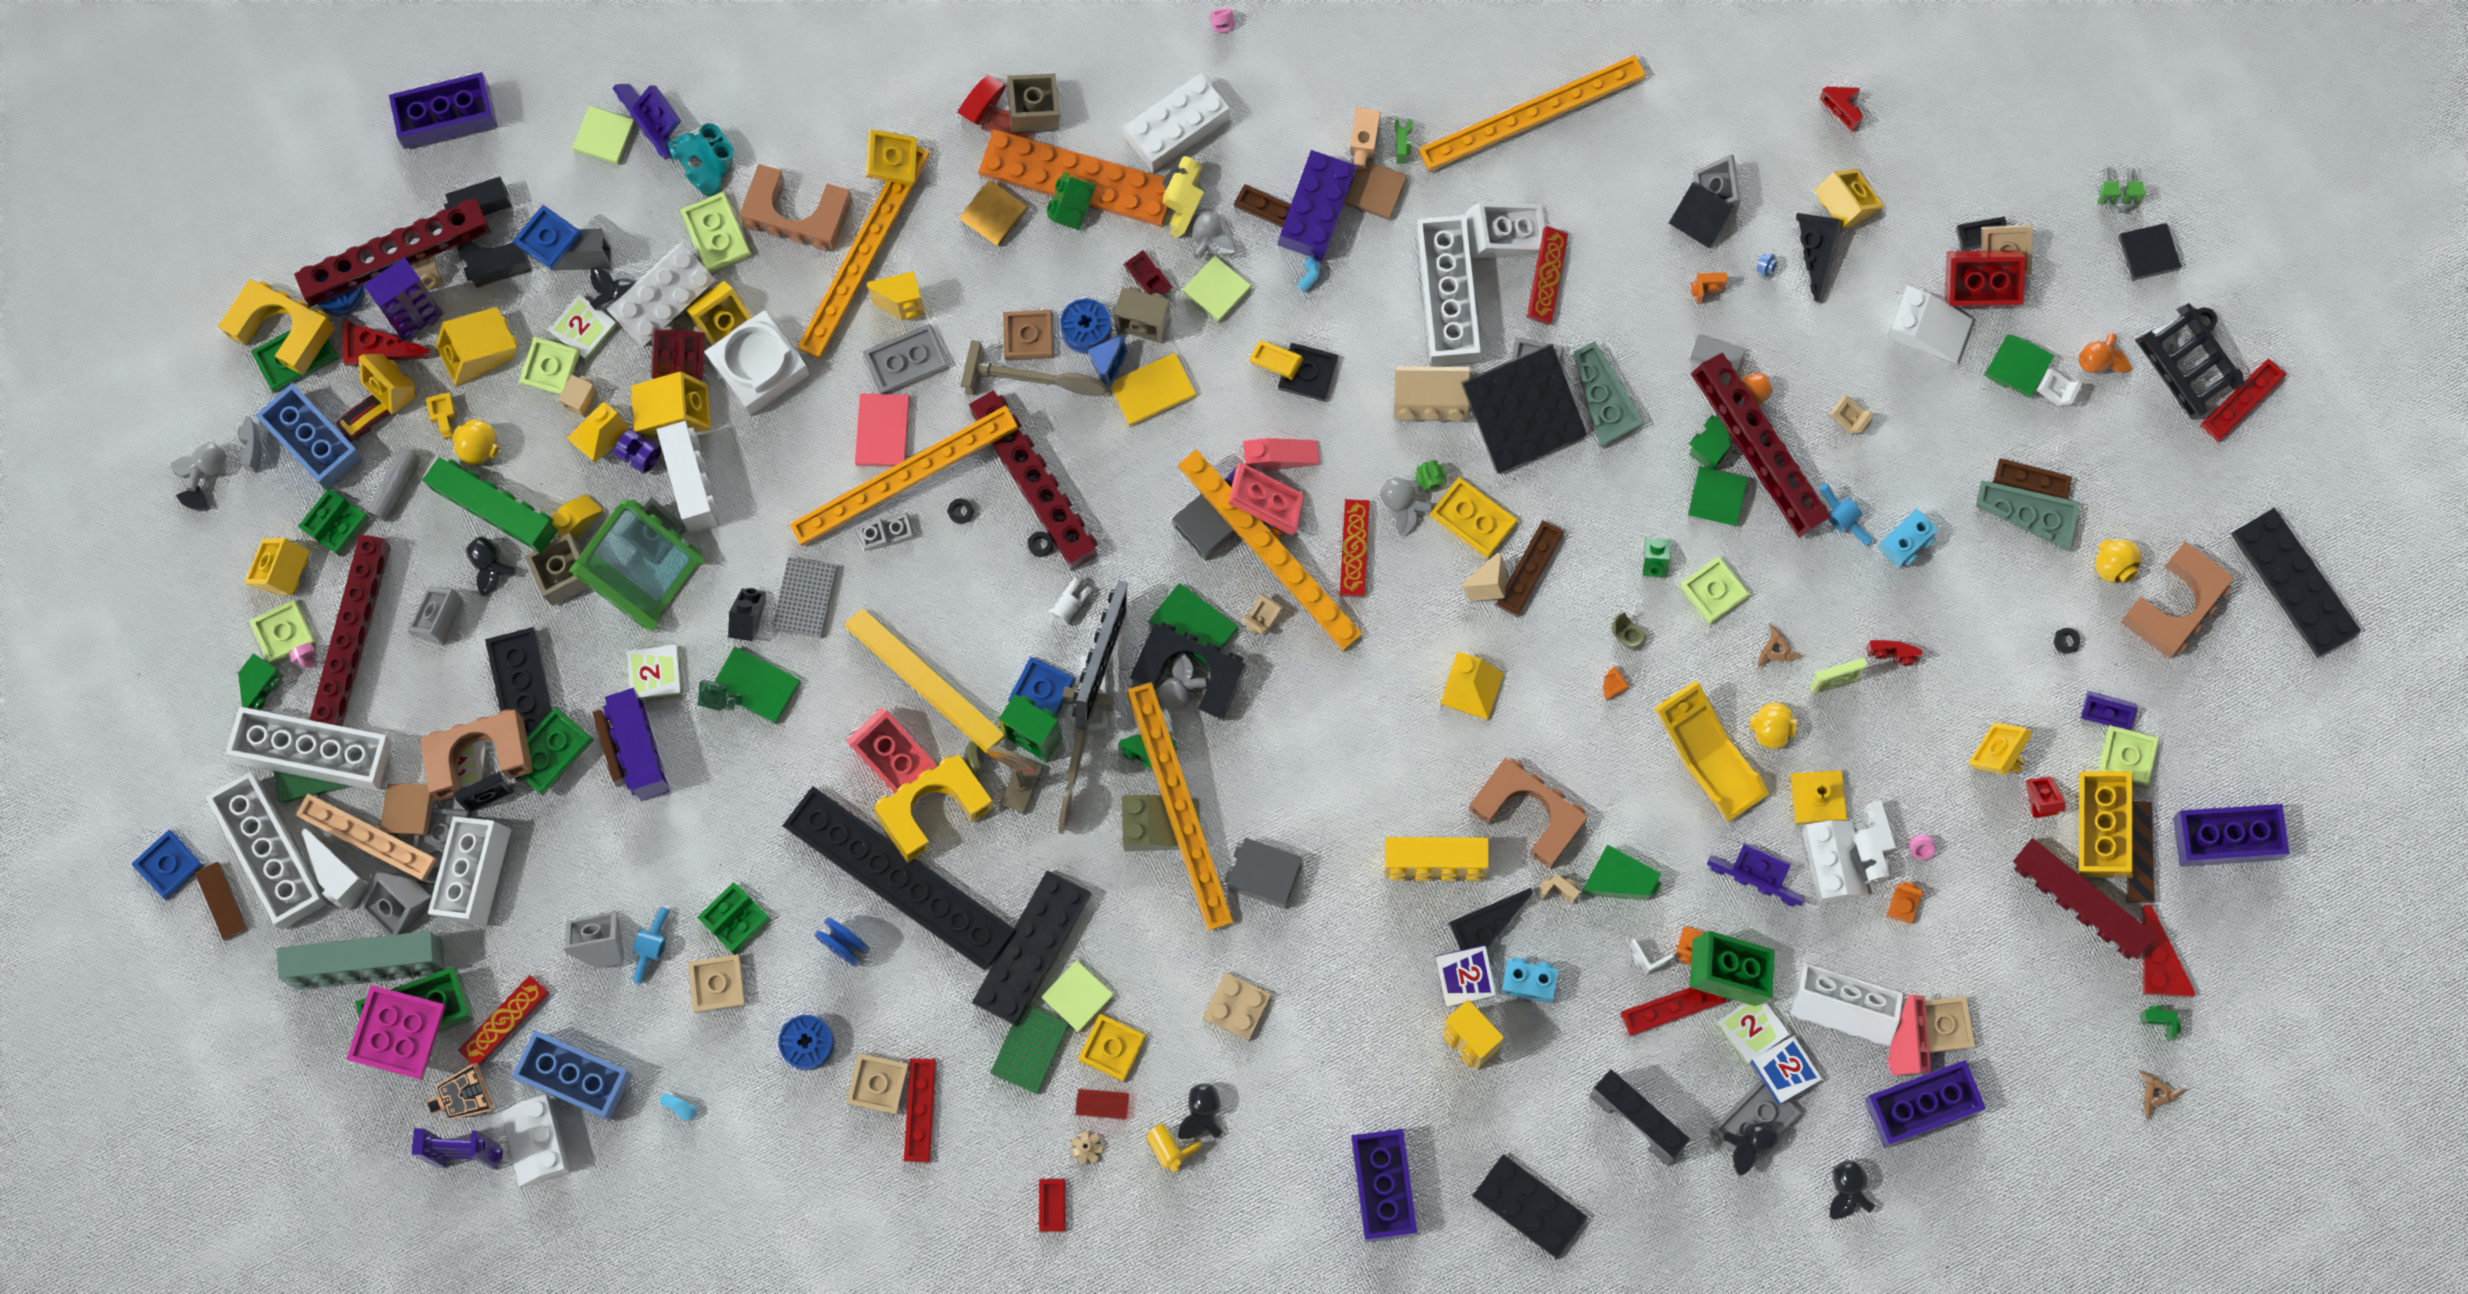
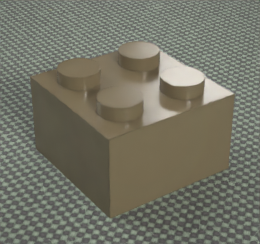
(1033, 102)
(1142, 314)
(553, 567)

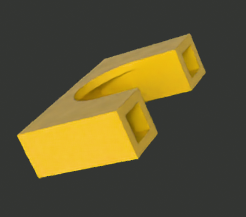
(260, 302)
(950, 778)

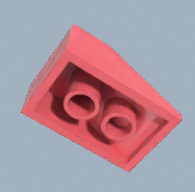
(889, 750)

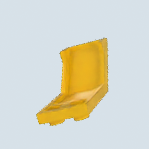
(1709, 752)

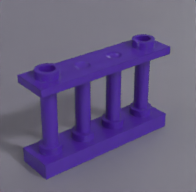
(438, 1151)

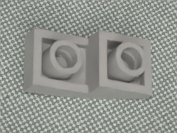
(250, 437)
(887, 532)

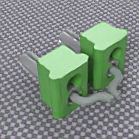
(2110, 192)

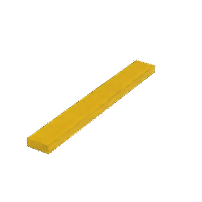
(924, 680)

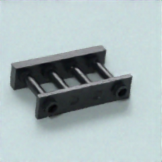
(2166, 363)

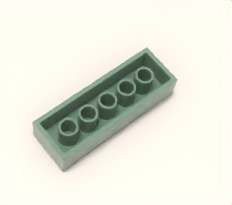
(360, 959)

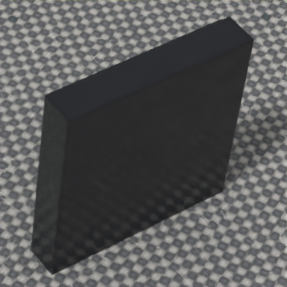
(1701, 214)
(2149, 251)
(1313, 375)
(483, 792)

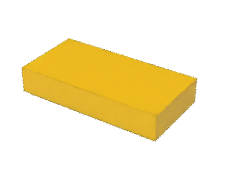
(1276, 359)

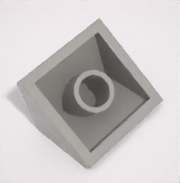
(1721, 179)
(436, 614)

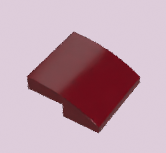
(677, 352)

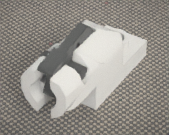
(1873, 844)

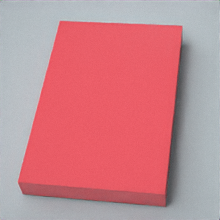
(881, 430)
(1266, 498)

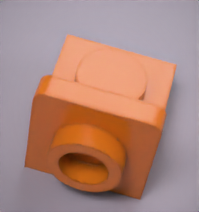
(1708, 281)
(1904, 902)
(1684, 947)

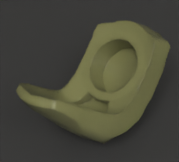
(1628, 632)
(972, 758)

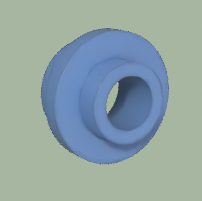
(1766, 264)

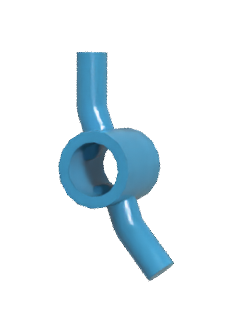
(1845, 515)
(649, 945)

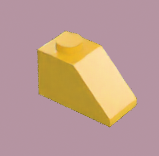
(576, 516)

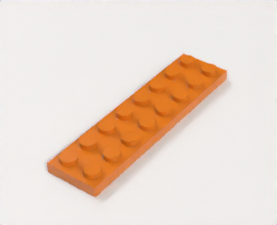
(1039, 165)

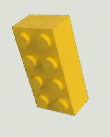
(2106, 824)
(1436, 858)

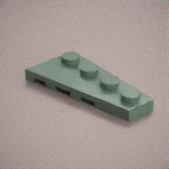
(1606, 398)
(2034, 512)

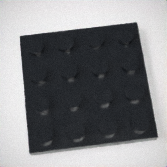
(1524, 408)

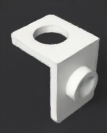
(1640, 959)

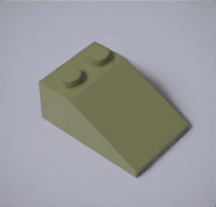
(1148, 824)

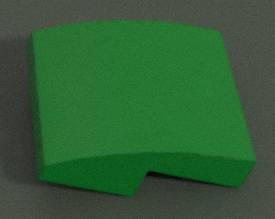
(2019, 365)
(1717, 496)
(334, 522)
(734, 918)

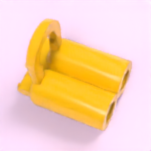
(1167, 1150)

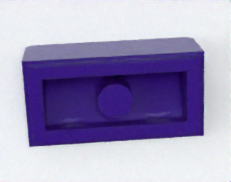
(2108, 710)

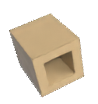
(578, 395)

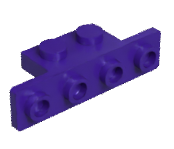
(652, 115)
(1761, 870)

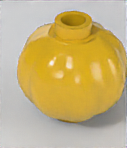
(475, 442)
(2118, 560)
(1773, 725)

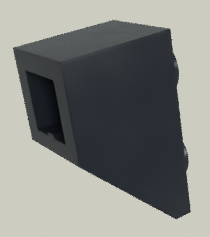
(746, 614)

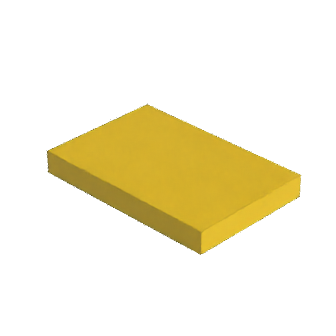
(1152, 389)
(1473, 517)

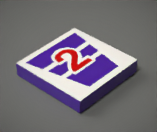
(1465, 975)

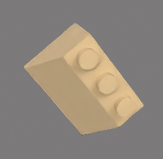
(1430, 393)

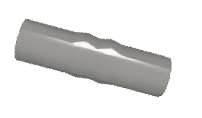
(392, 485)

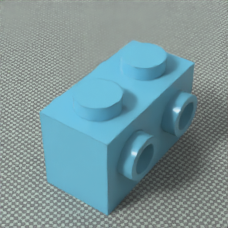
(1908, 538)
(1529, 985)

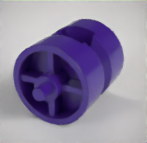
(640, 453)

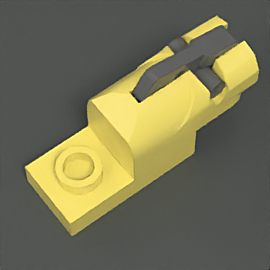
(1182, 193)

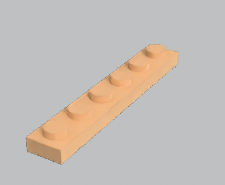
(366, 837)

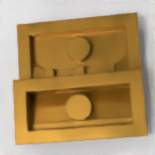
(993, 212)

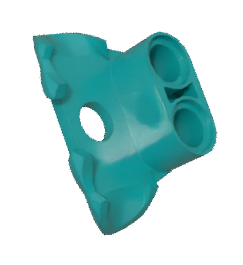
(709, 175)

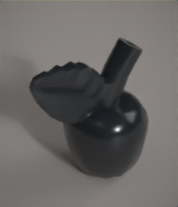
(607, 287)
(484, 555)
(1202, 1103)
(1757, 1140)
(1849, 1181)

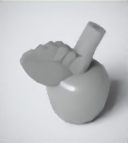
(1207, 233)
(205, 459)
(1398, 496)
(1175, 690)

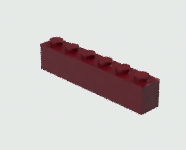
(2084, 898)

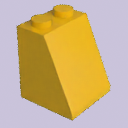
(475, 344)
(670, 401)

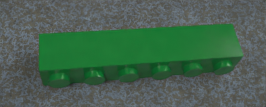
(491, 505)

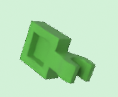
(1403, 146)

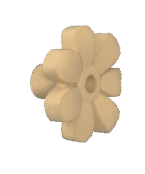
(1088, 1153)

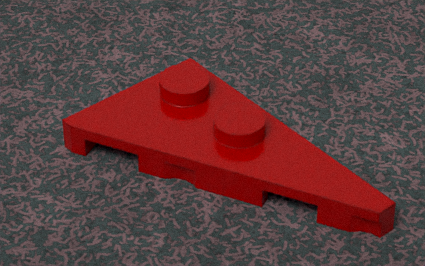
(365, 340)
(2161, 967)

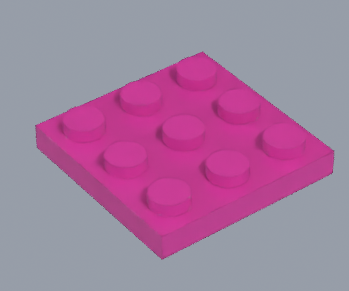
(396, 1032)

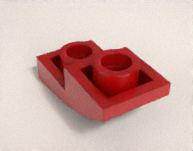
(979, 99)
(1901, 652)

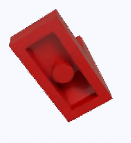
(1839, 100)
(2044, 797)

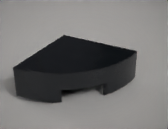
(193, 499)

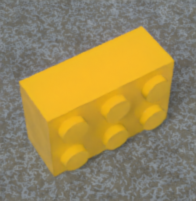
(1472, 1035)

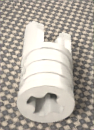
(1068, 604)

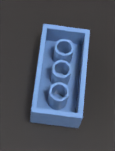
(309, 436)
(572, 1075)

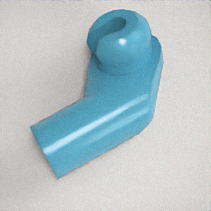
(1312, 274)
(679, 1106)

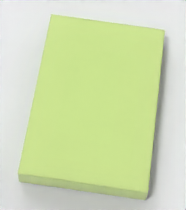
(715, 232)

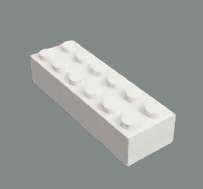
(1448, 290)
(308, 748)
(266, 850)

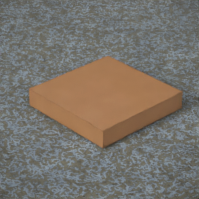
(1375, 190)
(1028, 335)
(407, 809)

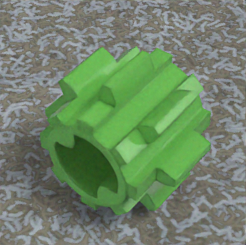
(1430, 475)

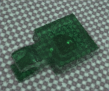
(714, 696)

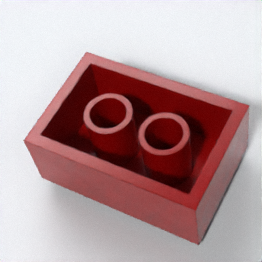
(1985, 277)

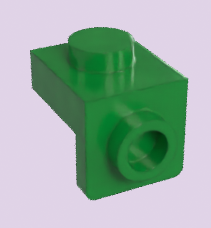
(1656, 557)
(2157, 1016)

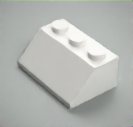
(1831, 863)
(535, 1140)

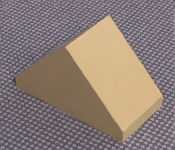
(1487, 581)

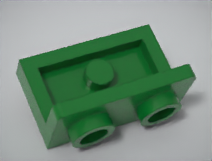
(1070, 201)

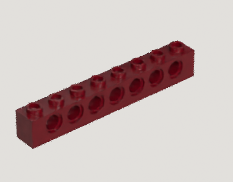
(378, 247)
(1760, 445)
(1073, 553)
(350, 630)

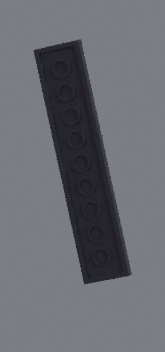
(903, 884)

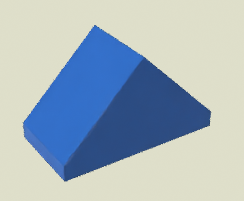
(1108, 359)

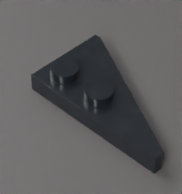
(1820, 241)
(1486, 923)

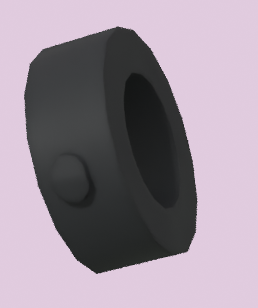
(2211, 314)
(960, 502)
(1040, 535)
(2060, 647)

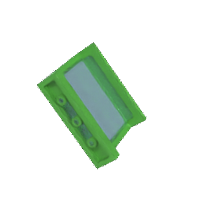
(636, 563)

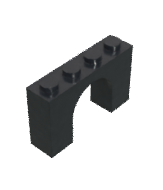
(485, 264)
(1165, 644)
(1617, 1095)

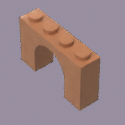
(819, 229)
(2168, 632)
(443, 750)
(1512, 781)

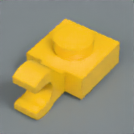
(441, 410)

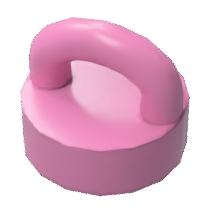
(1221, 17)
(301, 653)
(1922, 847)

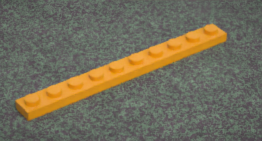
(1531, 113)
(857, 263)
(903, 476)
(1270, 552)
(1179, 806)

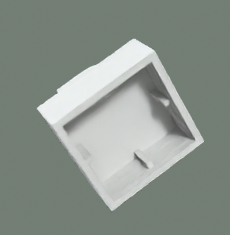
(757, 363)

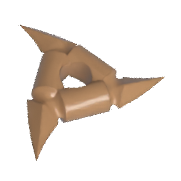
(1777, 639)
(2150, 1100)

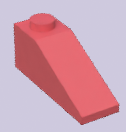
(1279, 454)
(1910, 1043)

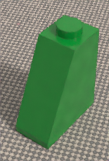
(1621, 877)

